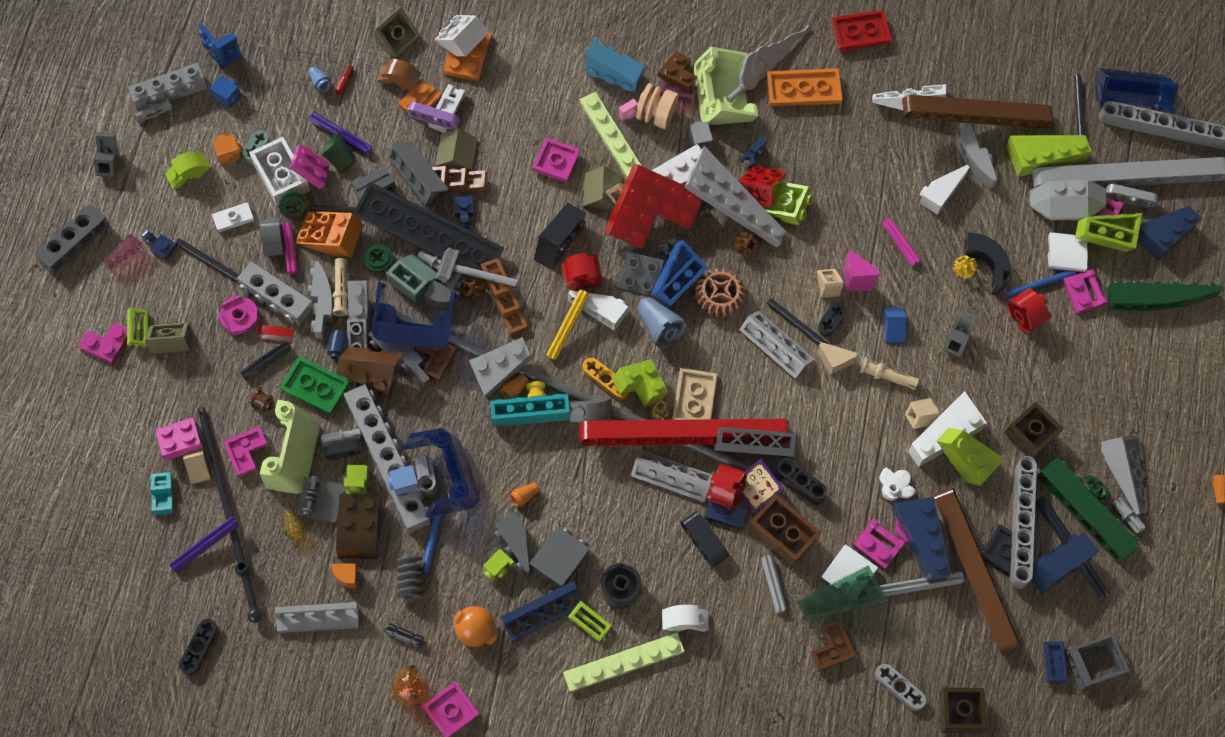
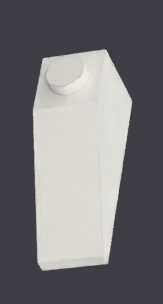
(940, 190)
(603, 308)

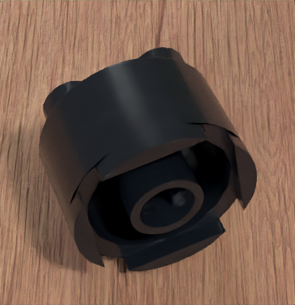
(617, 596)

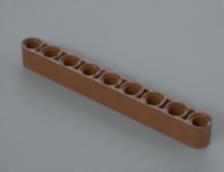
(977, 111)
(977, 571)

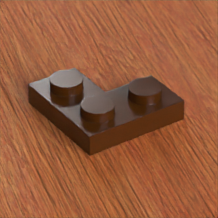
(675, 72)
(438, 360)
(838, 648)

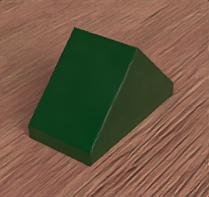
(338, 153)

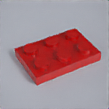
(861, 30)

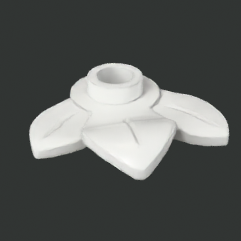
(898, 483)

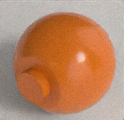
(475, 626)

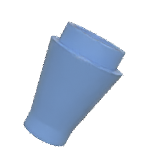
(320, 80)

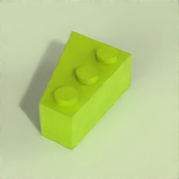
(969, 456)

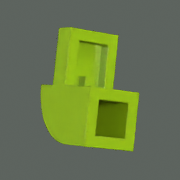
(187, 165)
(357, 479)

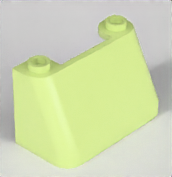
(717, 78)
(297, 453)

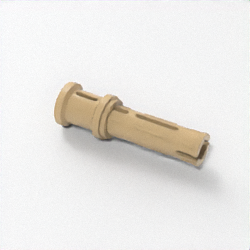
(340, 295)
(881, 371)

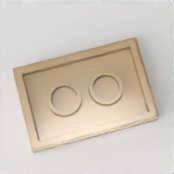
(694, 395)

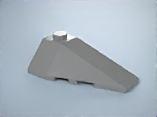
(1124, 459)

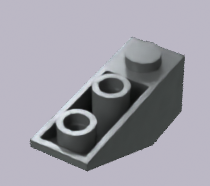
(513, 535)

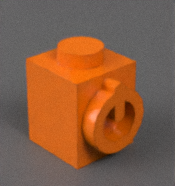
(227, 148)

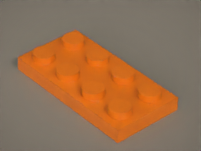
(804, 87)

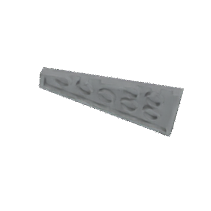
(722, 190)

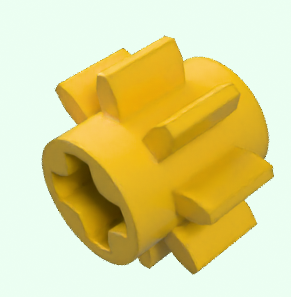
(965, 267)

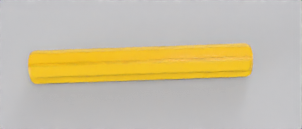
(568, 324)

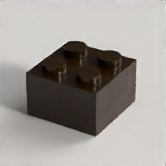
(1033, 430)
(962, 710)

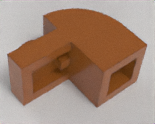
(400, 73)

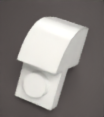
(685, 617)

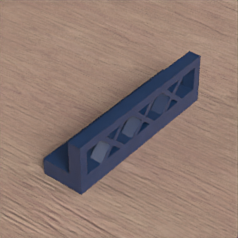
(538, 605)

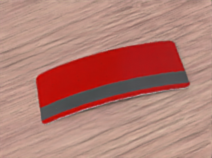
(274, 333)

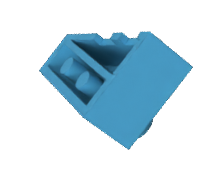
(612, 67)

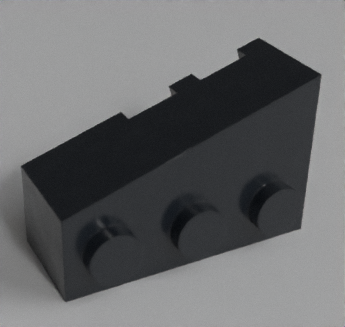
(559, 235)

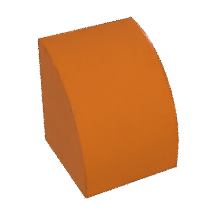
(345, 574)

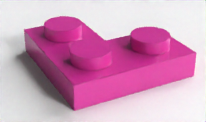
(108, 347)
(241, 447)

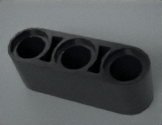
(796, 473)
(704, 539)

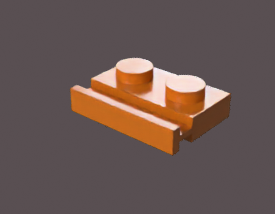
(422, 94)

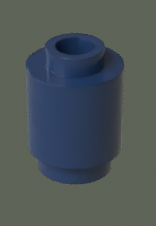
(337, 344)

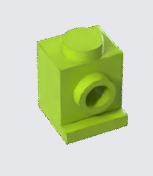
(497, 566)

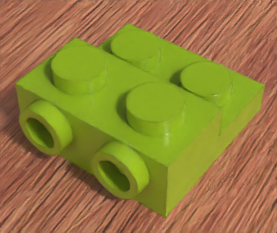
(790, 202)

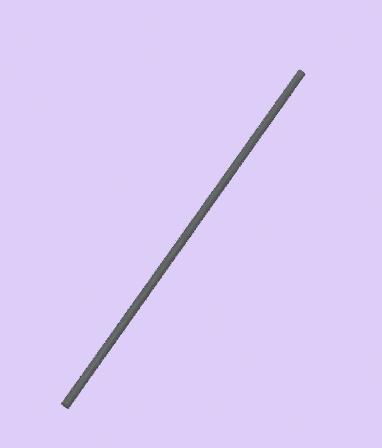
(576, 394)

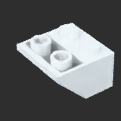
(462, 34)

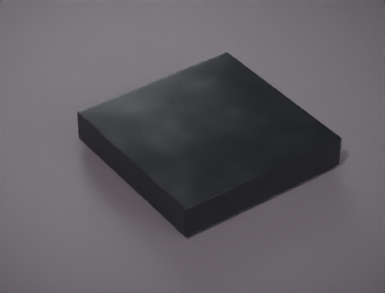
(998, 549)

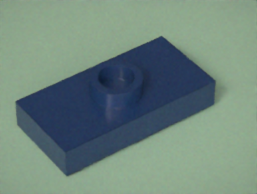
(726, 515)
(1055, 662)

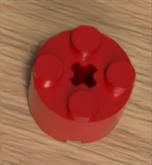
(582, 272)
(1029, 310)
(727, 486)

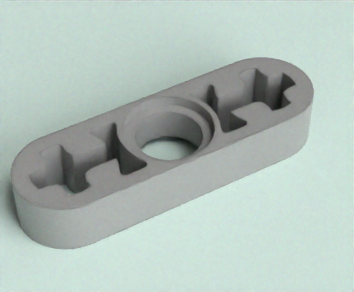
(1132, 196)
(899, 678)

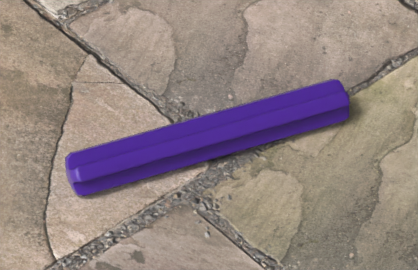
(348, 138)
(204, 544)

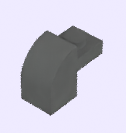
(107, 154)
(271, 236)
(439, 294)
(960, 333)
(593, 410)

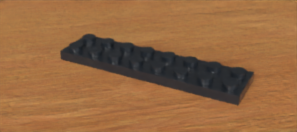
(424, 228)

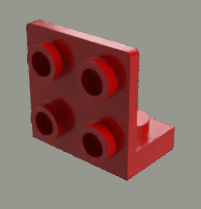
(761, 184)

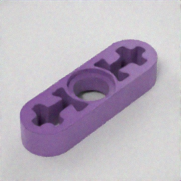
(433, 115)

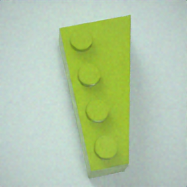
(1046, 151)

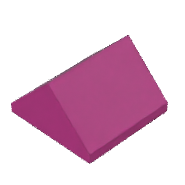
(859, 273)

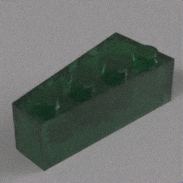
(847, 593)

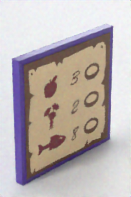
(760, 486)

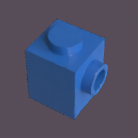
(225, 91)

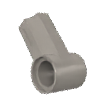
(425, 476)

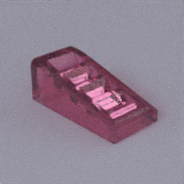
(124, 251)

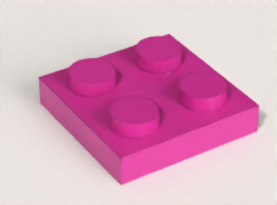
(556, 160)
(310, 166)
(178, 439)
(450, 710)

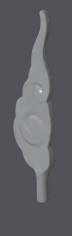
(763, 60)

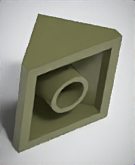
(396, 33)
(456, 150)
(597, 184)
(168, 338)

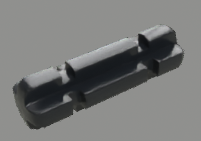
(404, 635)

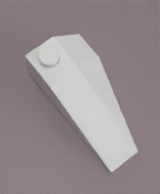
(894, 99)

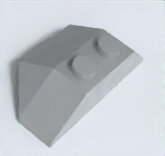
(1068, 199)

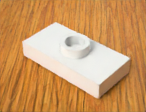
(232, 217)

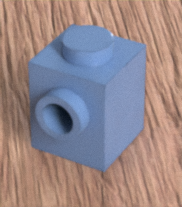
(403, 480)

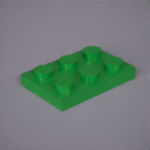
(315, 385)

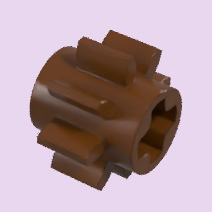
(745, 243)
(473, 289)

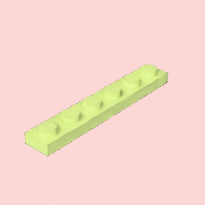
(609, 132)
(623, 662)

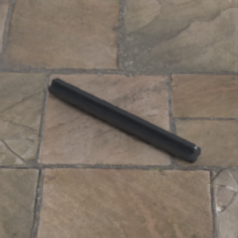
(1063, 534)

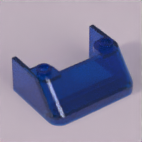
(1135, 87)
(387, 329)
(463, 490)

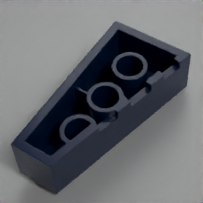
(924, 535)

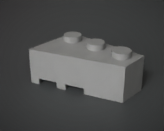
(499, 365)

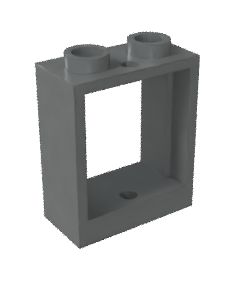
(1079, 669)

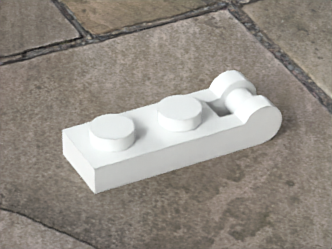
(449, 103)

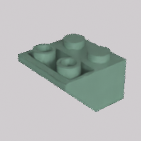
(411, 277)

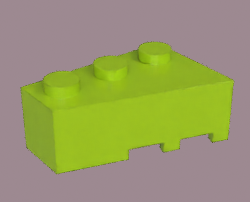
(1114, 231)

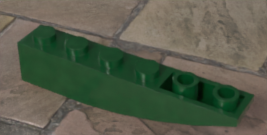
(1157, 296)

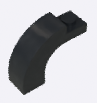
(991, 253)

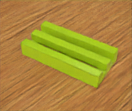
(130, 327)
(589, 621)

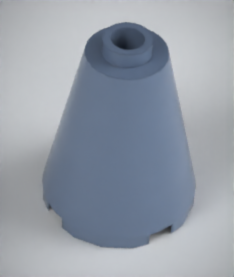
(661, 322)

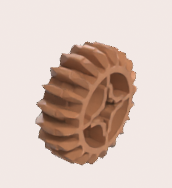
(713, 281)

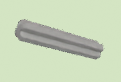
(774, 584)

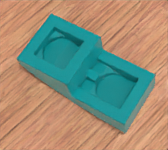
(162, 493)

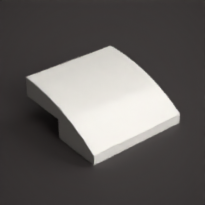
(1067, 252)
(846, 563)

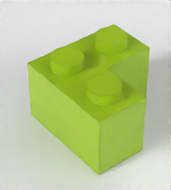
(643, 379)

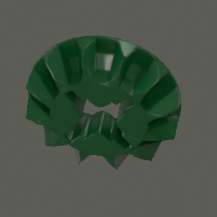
(301, 204)
(377, 250)
(1097, 487)

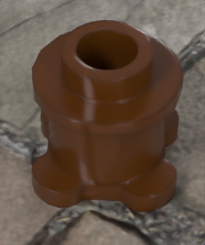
(261, 400)

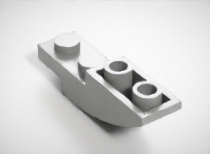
(978, 159)
(322, 300)
(359, 314)

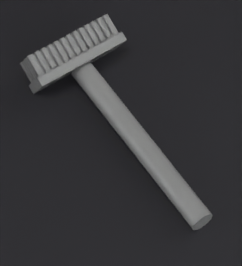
(448, 265)

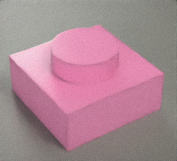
(628, 110)

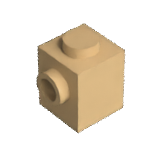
(922, 413)

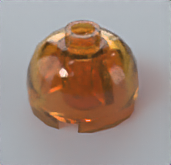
(407, 687)

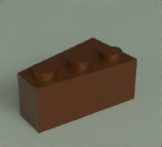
(371, 368)

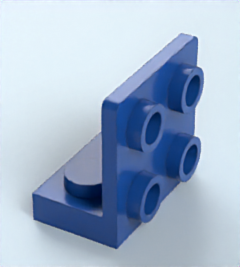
(224, 50)

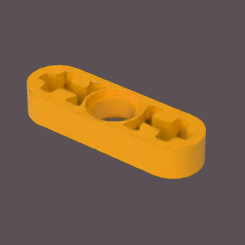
(604, 371)

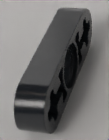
(207, 644)

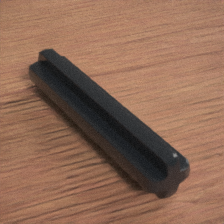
(265, 360)

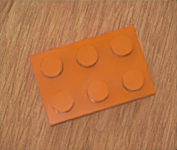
(468, 66)

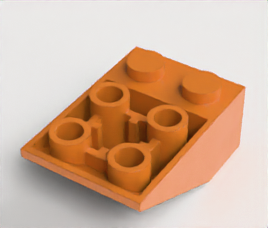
(330, 233)

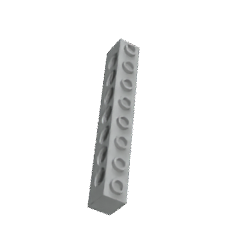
(355, 400)

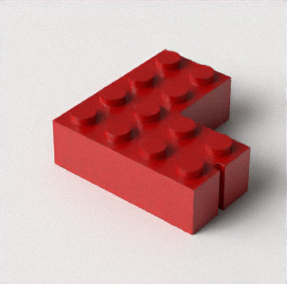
(644, 198)

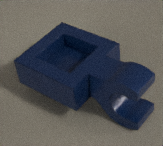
(756, 150)
(463, 209)
(160, 246)

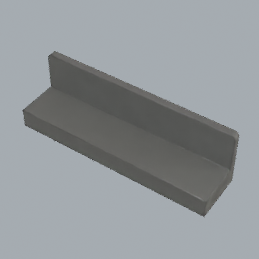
(416, 171)

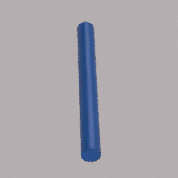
(1039, 284)
(431, 543)

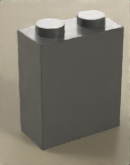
(559, 557)

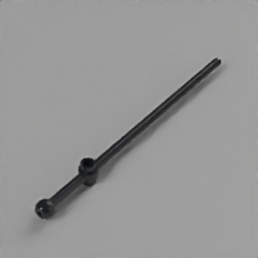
(255, 614)

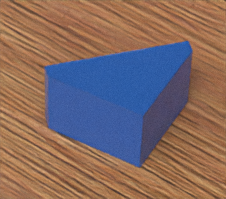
(894, 324)

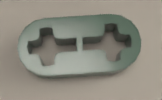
(253, 144)

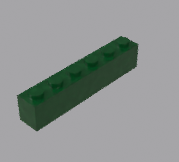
(1088, 510)

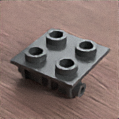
(640, 273)
(320, 499)

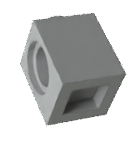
(700, 134)

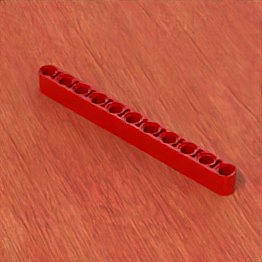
(676, 431)

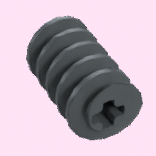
(407, 577)

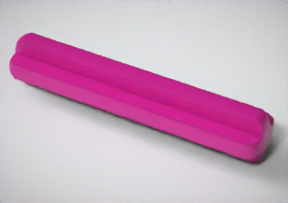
(901, 242)
(289, 248)

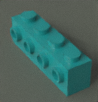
(530, 410)

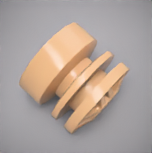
(657, 106)

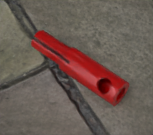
(344, 80)

